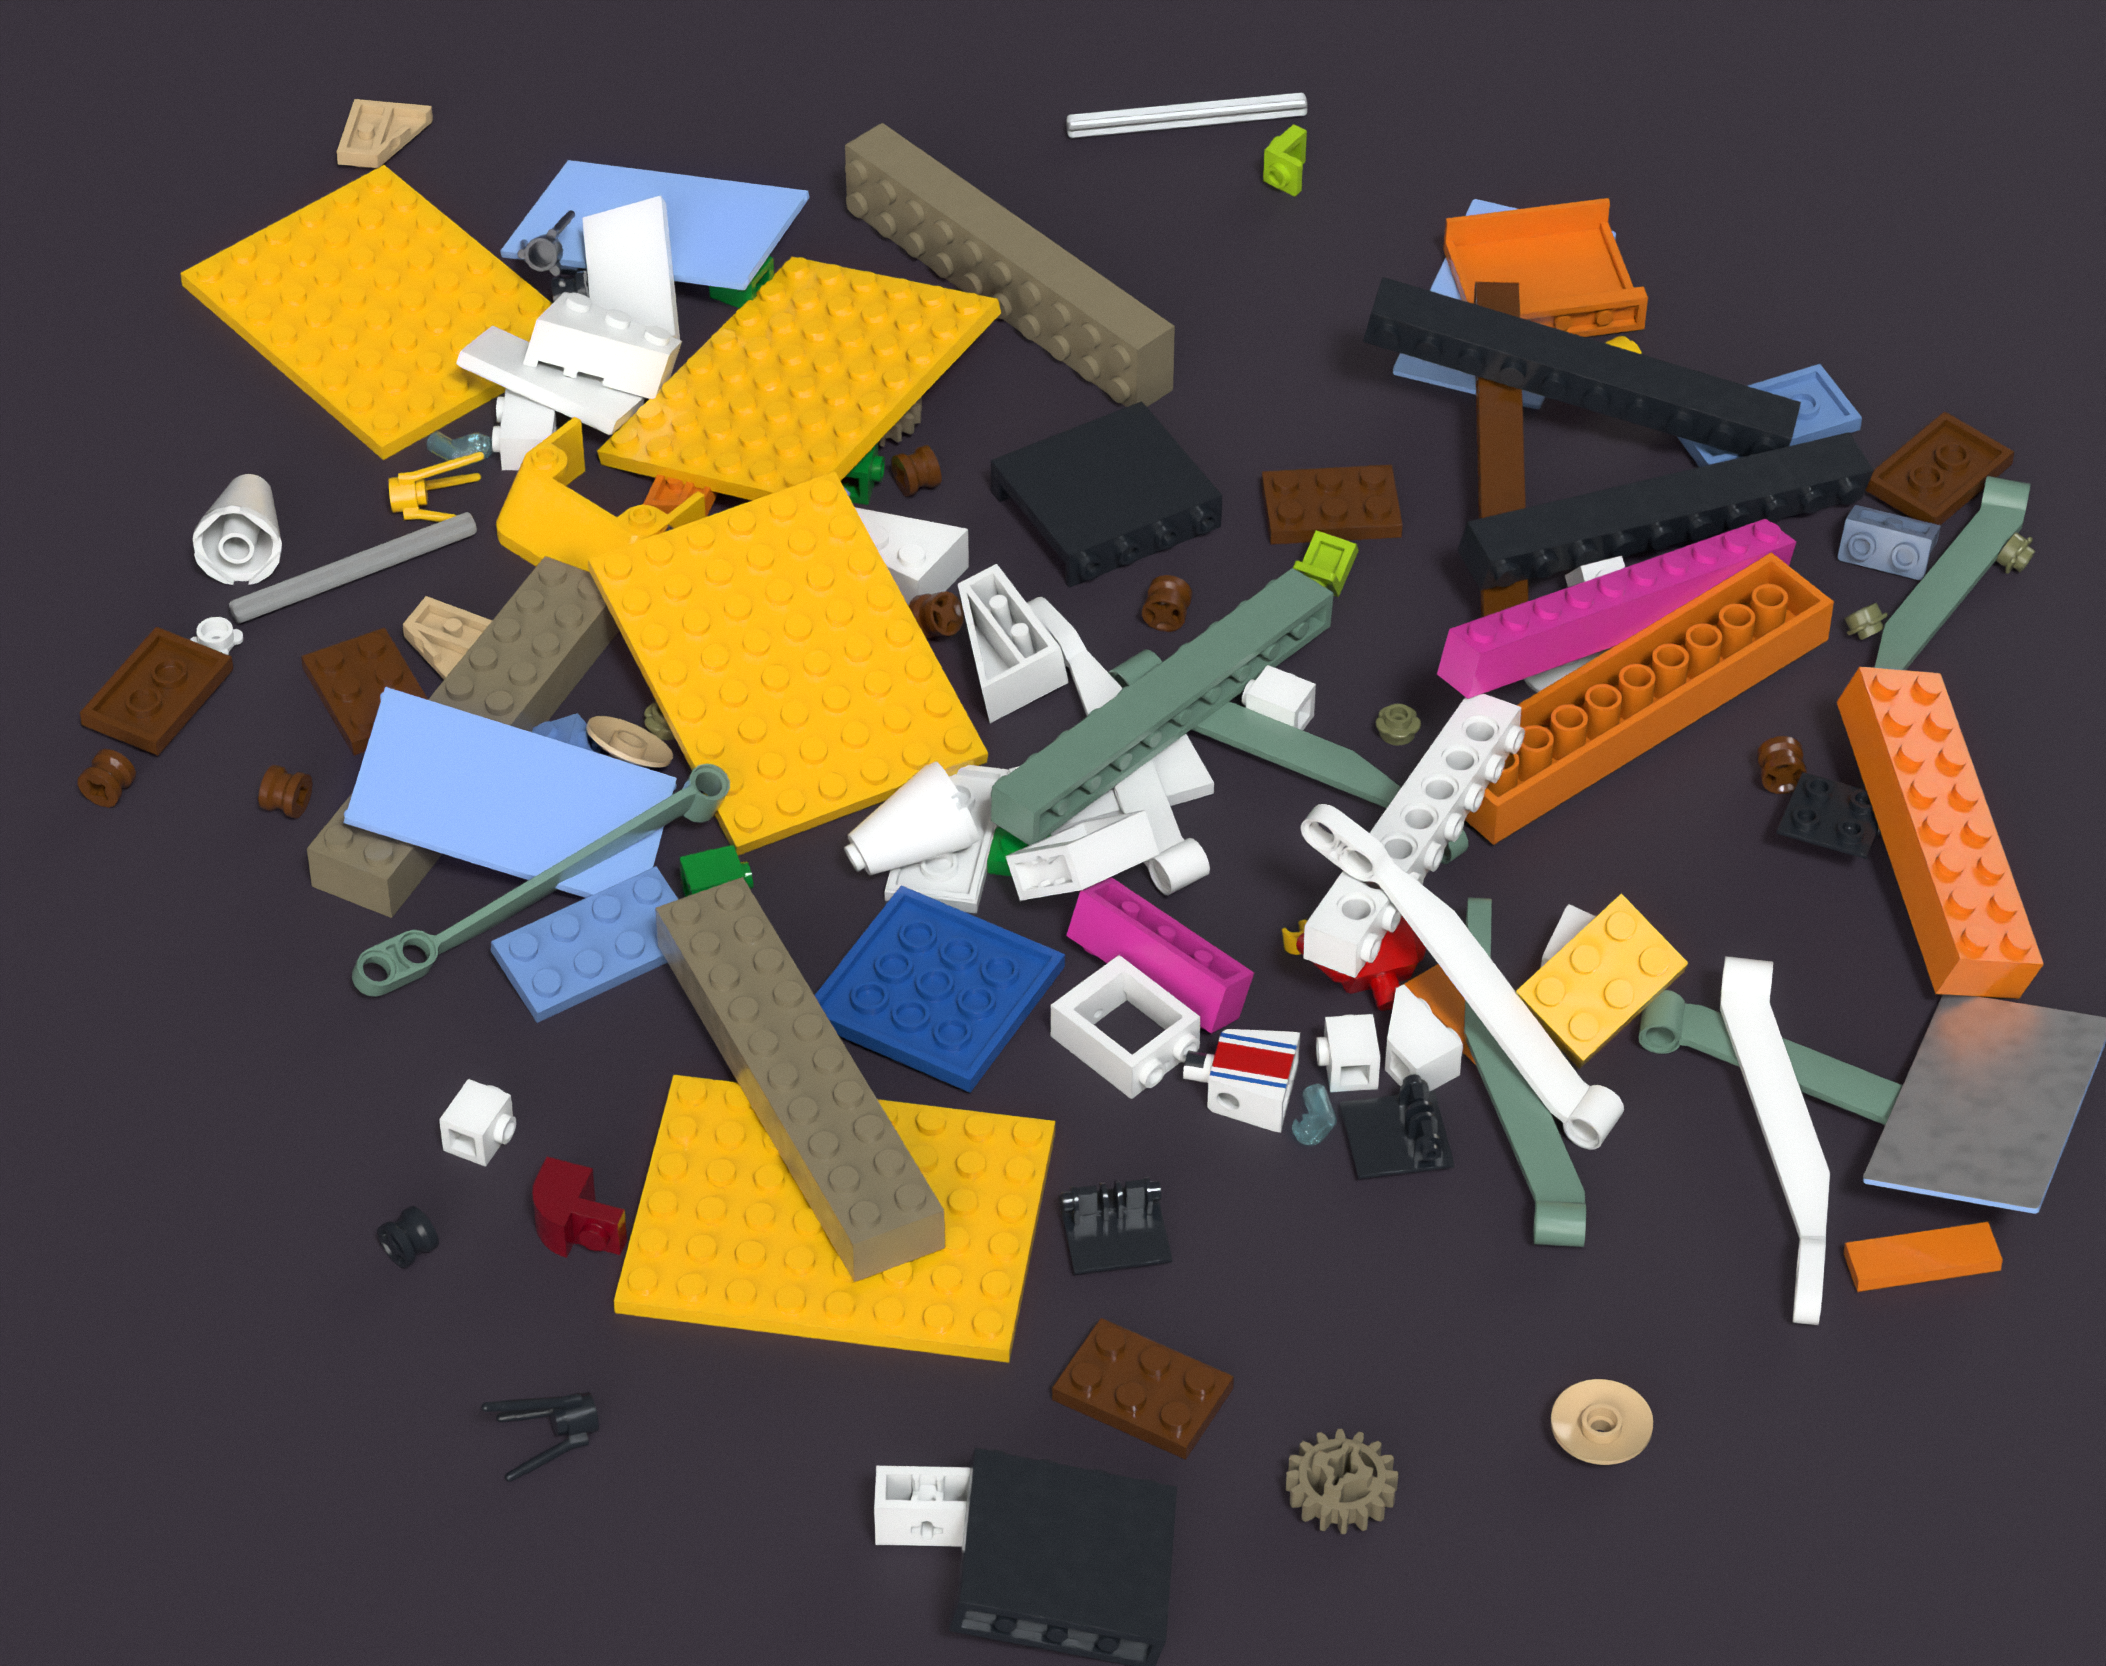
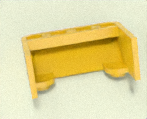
(556, 522)

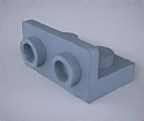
(1888, 542)

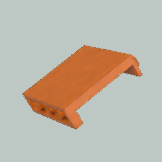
(1559, 256)

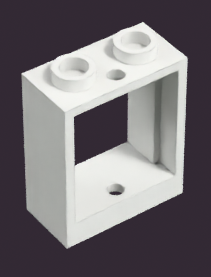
(1082, 855)
(1101, 993)

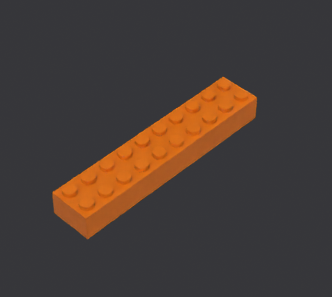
(1653, 688)

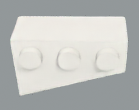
(604, 345)
(918, 552)
(1009, 643)

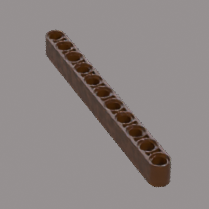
(1500, 445)

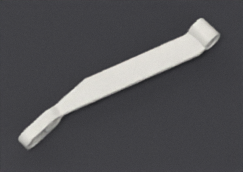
(1179, 860)
(1585, 1110)
(1782, 1120)

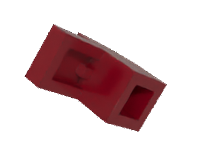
(569, 1214)

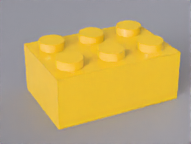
(1601, 980)

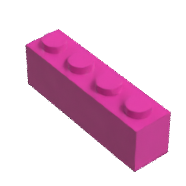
(1117, 922)

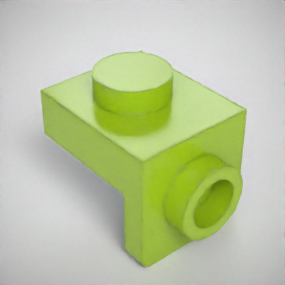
(1285, 160)
(1328, 561)

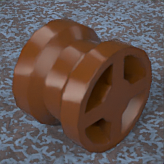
(916, 470)
(1167, 603)
(937, 613)
(1781, 764)
(106, 778)
(285, 791)

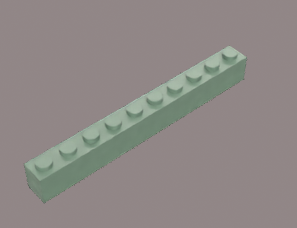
(1160, 707)

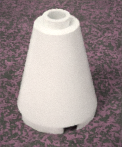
(239, 533)
(913, 825)

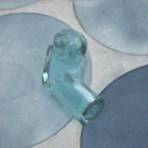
(451, 449)
(1320, 1117)

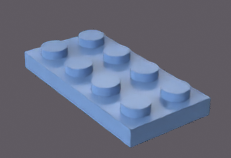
(1821, 414)
(586, 945)

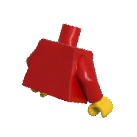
(1394, 963)

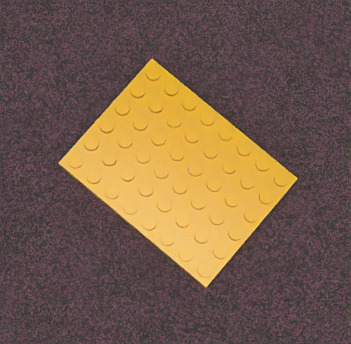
(370, 307)
(800, 380)
(786, 660)
(740, 1248)

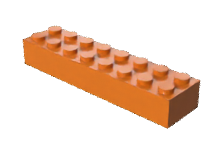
(1939, 834)

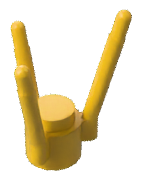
(410, 488)

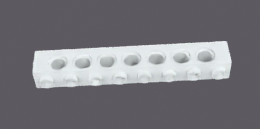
(1416, 829)

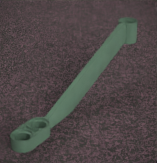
(1954, 573)
(1289, 747)
(685, 802)
(1672, 1023)
(1526, 1120)

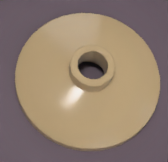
(629, 742)
(1604, 1407)

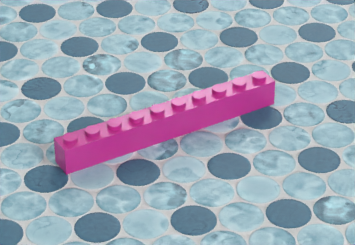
(1598, 611)

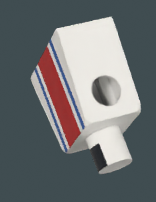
(1248, 1075)

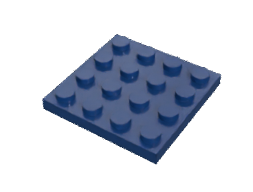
(937, 987)

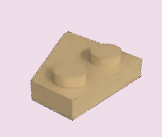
(379, 131)
(442, 633)

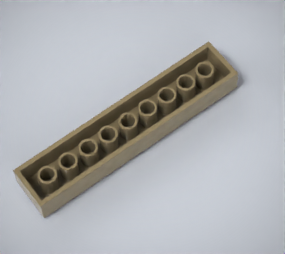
(1000, 256)
(509, 675)
(800, 1080)

